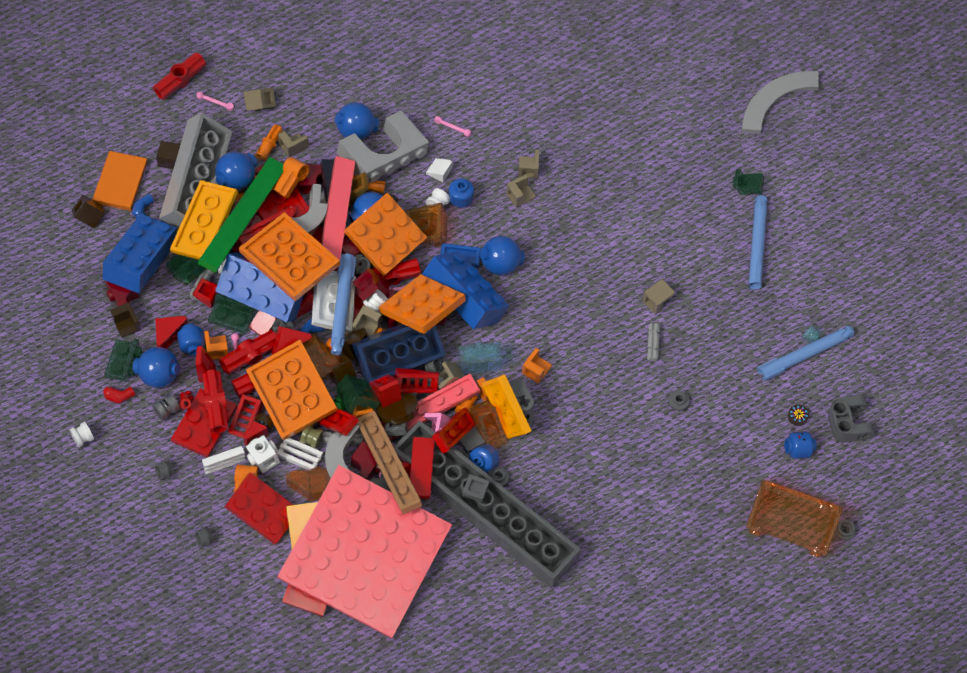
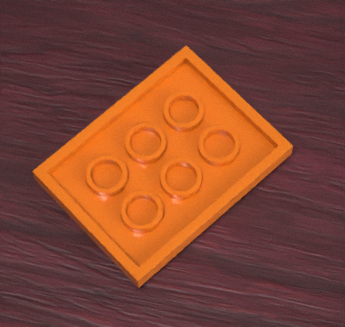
(289, 256)
(291, 390)

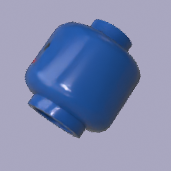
(461, 192)
(190, 338)
(800, 445)
(485, 457)

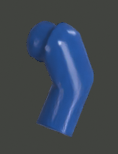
(140, 204)
(308, 327)

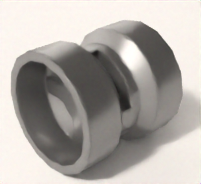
(166, 406)

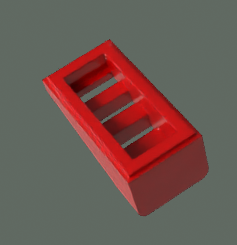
(203, 363)
(416, 374)
(238, 414)

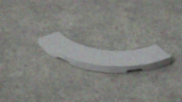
(774, 92)

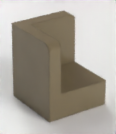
(259, 99)
(293, 144)
(529, 165)
(519, 191)
(657, 295)
(367, 319)
(450, 373)

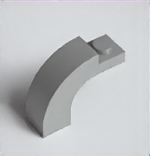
(317, 209)
(336, 449)

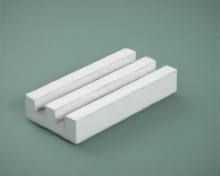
(280, 453)
(223, 460)

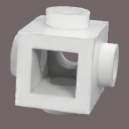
(262, 454)

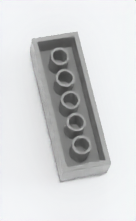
(197, 158)

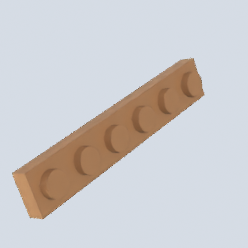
(389, 463)

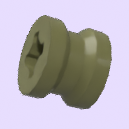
(312, 436)

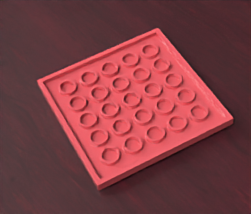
(364, 552)

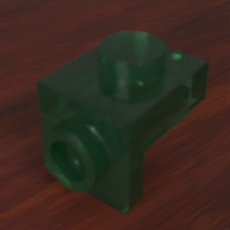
(748, 183)

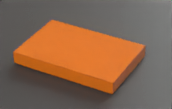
(120, 180)

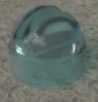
(811, 334)

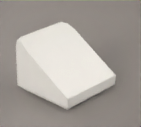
(440, 169)

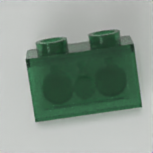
(185, 268)
(231, 314)
(121, 360)
(356, 392)

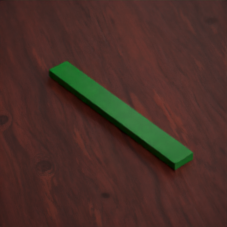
(241, 215)

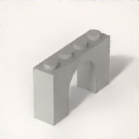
(402, 132)

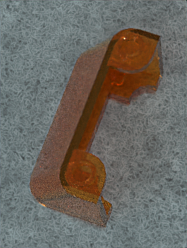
(794, 517)

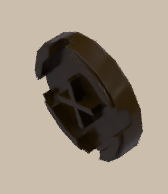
(400, 411)

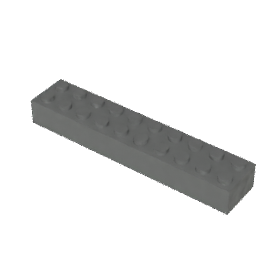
(500, 514)

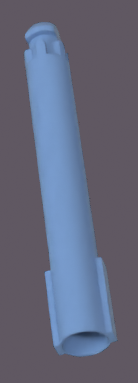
(758, 242)
(345, 275)
(779, 365)

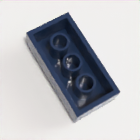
(395, 349)

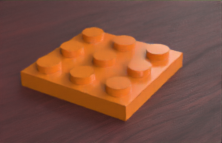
(385, 234)
(422, 303)

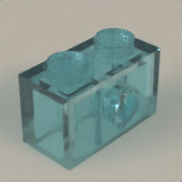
(480, 358)

